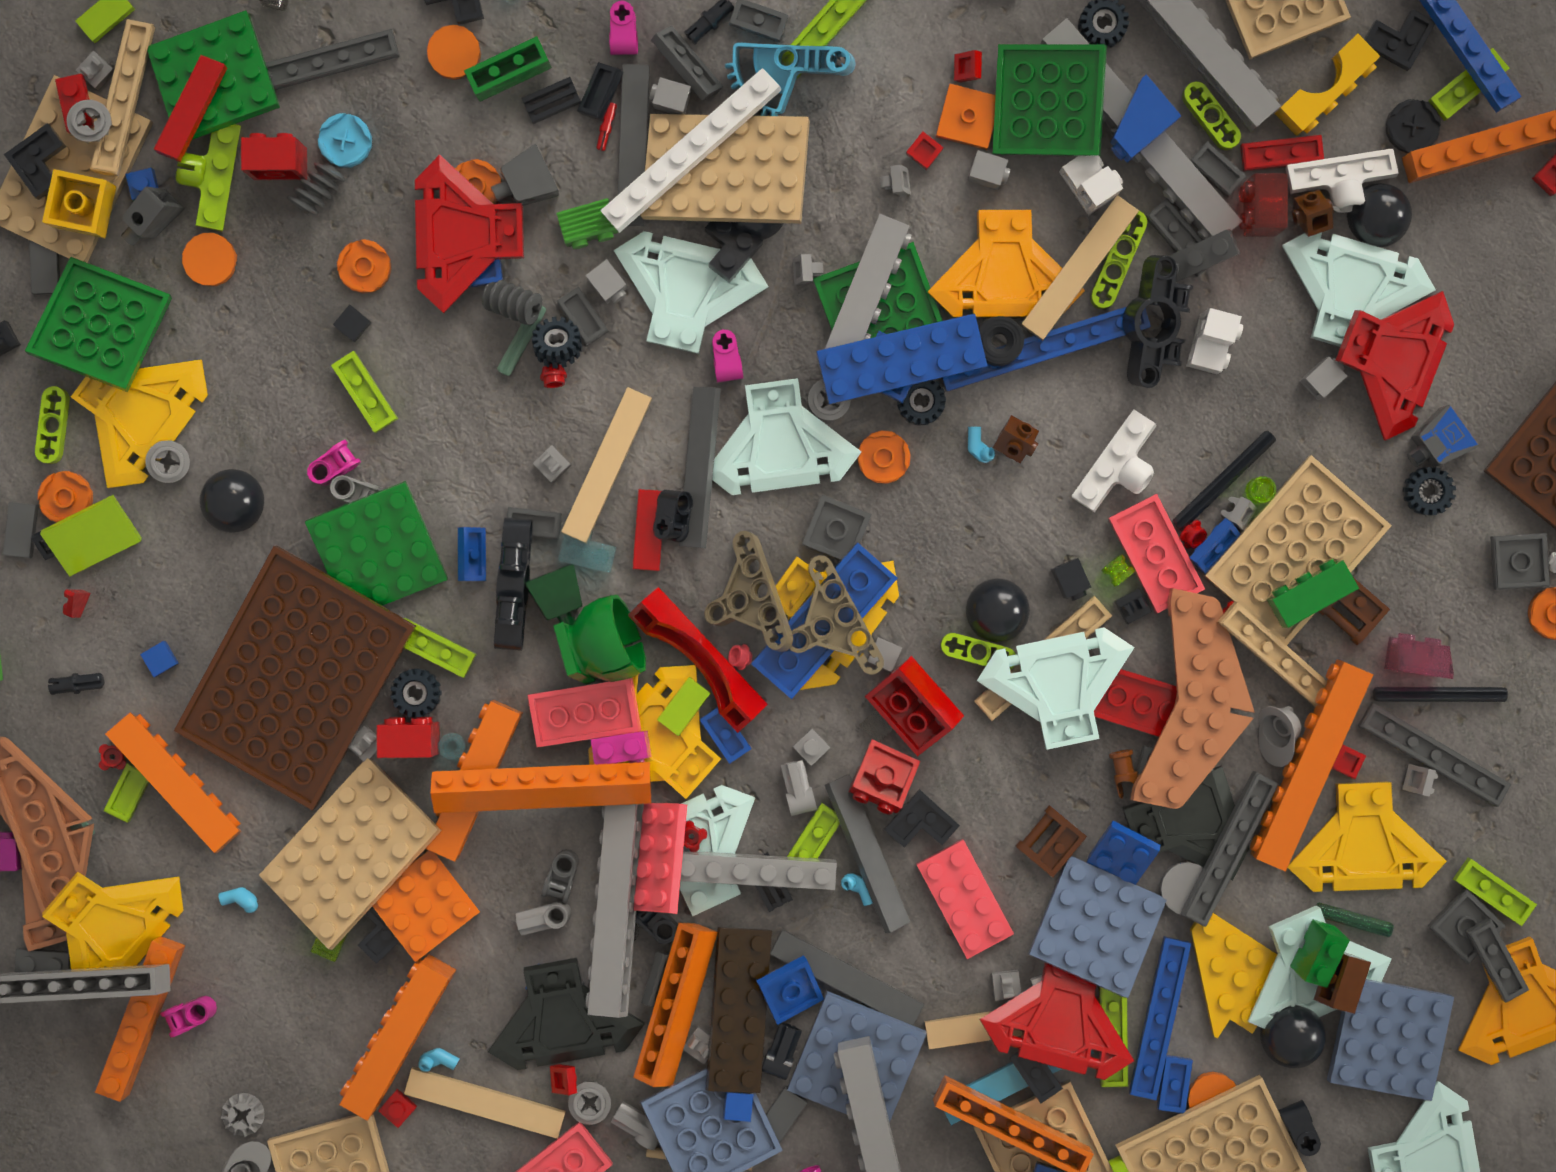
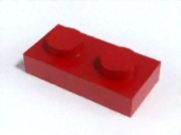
(71, 91)

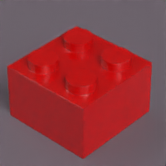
(273, 157)
(408, 739)

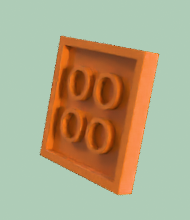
(424, 906)

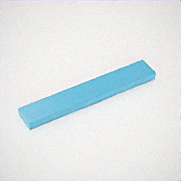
(999, 1084)

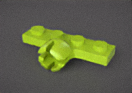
(211, 176)

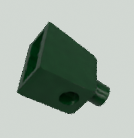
(556, 594)

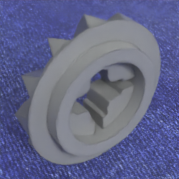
(95, 110)
(816, 401)
(156, 468)
(243, 1102)
(590, 1115)

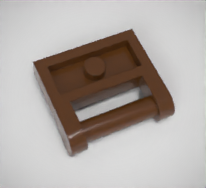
(1364, 607)
(1058, 846)

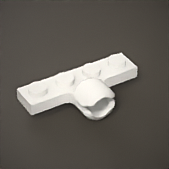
(1342, 176)
(1118, 464)

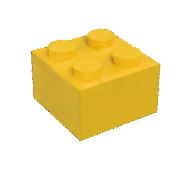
(79, 203)

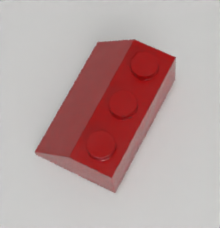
(914, 706)

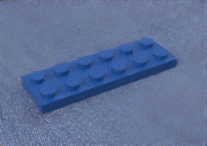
(901, 359)
(865, 582)

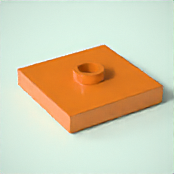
(967, 117)

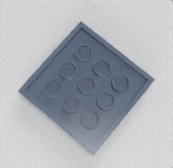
(1097, 926)
(841, 1020)
(1392, 1040)
(697, 1137)

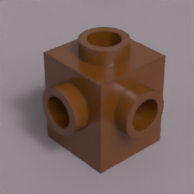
(1313, 213)
(1017, 439)

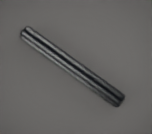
(1224, 480)
(1440, 694)

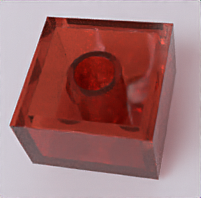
(1264, 205)

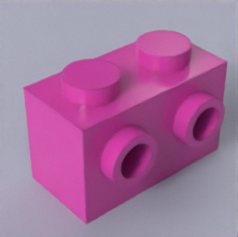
(621, 748)

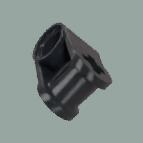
(673, 512)
(651, 923)
(1299, 1124)

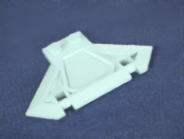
(1352, 279)
(683, 288)
(780, 443)
(1059, 682)
(722, 837)
(1285, 986)
(1430, 1142)

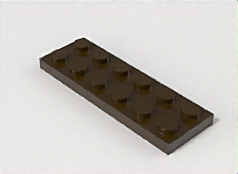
(738, 1010)

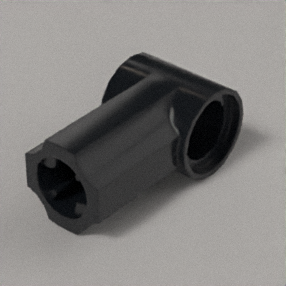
(780, 1056)

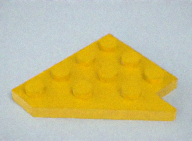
(1230, 972)

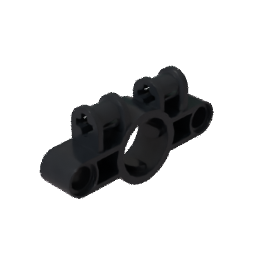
(1165, 348)
(510, 587)

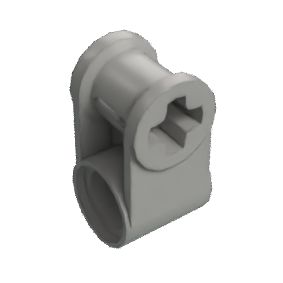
(358, 488)

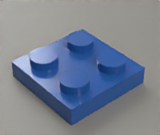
(1123, 853)
(790, 989)

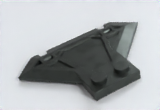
(1191, 828)
(558, 1021)

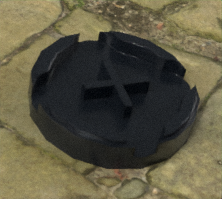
(1413, 125)

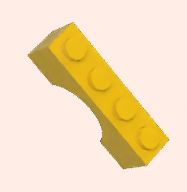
(1350, 62)

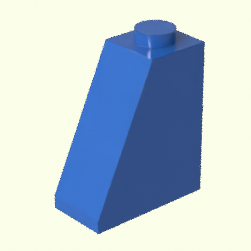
(1143, 121)

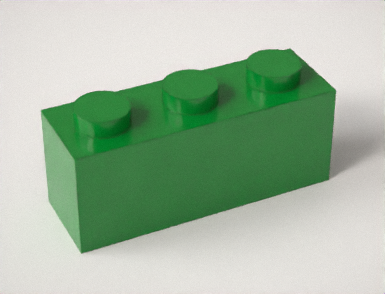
(508, 69)
(1312, 592)

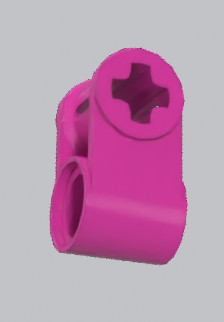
(623, 34)
(726, 361)
(334, 463)
(185, 1016)

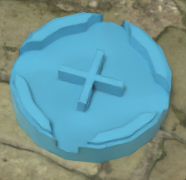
(345, 140)

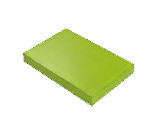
(91, 535)

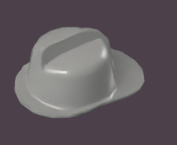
(1278, 734)
(249, 1158)

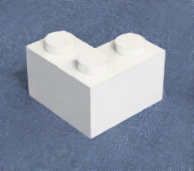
(1090, 182)
(1211, 340)

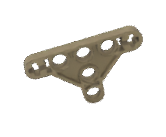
(747, 584)
(840, 632)

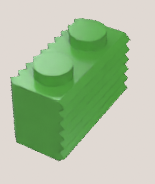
(585, 224)

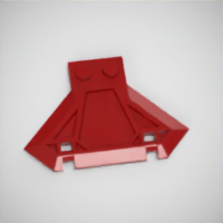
(460, 233)
(1397, 358)
(1059, 1026)

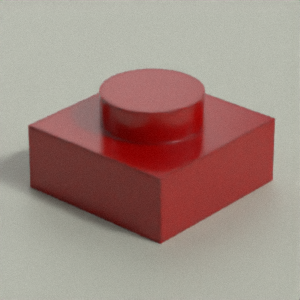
(967, 66)
(924, 150)
(563, 1079)
(397, 1108)

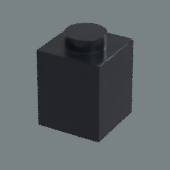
(1071, 579)

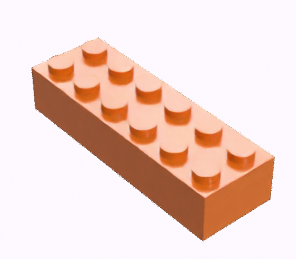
(400, 1031)

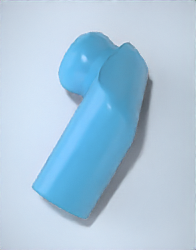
(977, 447)
(856, 883)
(242, 897)
(436, 1057)

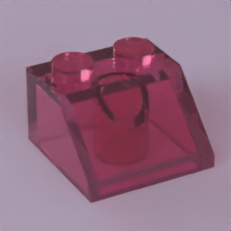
(1419, 657)

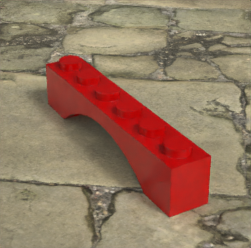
(734, 695)

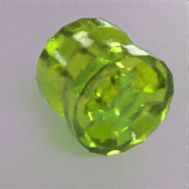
(1265, 487)
(1118, 570)

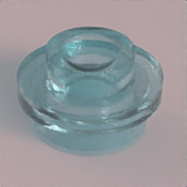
(443, 746)

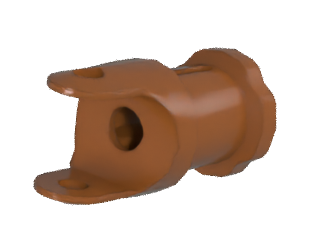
(1123, 768)

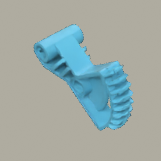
(806, 60)

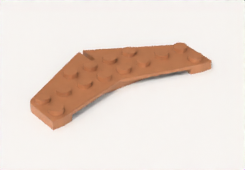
(1201, 720)
(49, 849)

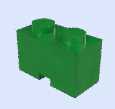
(1320, 953)

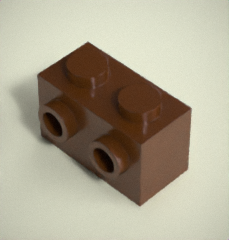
(1346, 984)

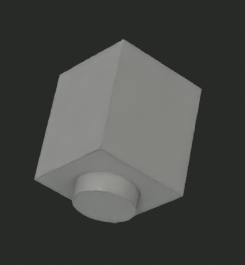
(670, 96)
(989, 170)
(607, 282)
(1324, 377)

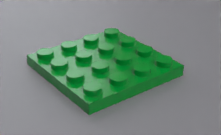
(246, 85)
(1049, 99)
(906, 303)
(98, 324)
(378, 545)

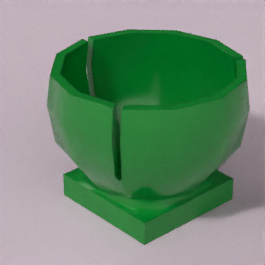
(597, 641)

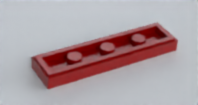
(190, 108)

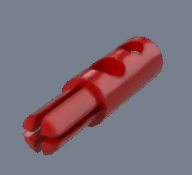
(606, 127)

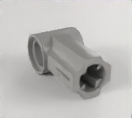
(799, 794)
(541, 918)
(636, 1124)

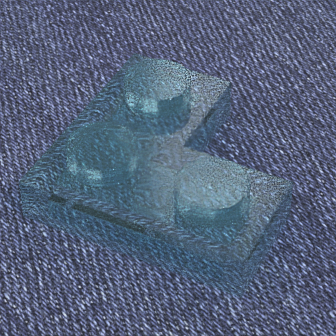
(589, 555)

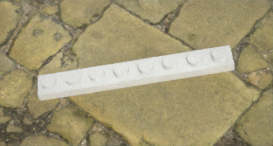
(691, 150)

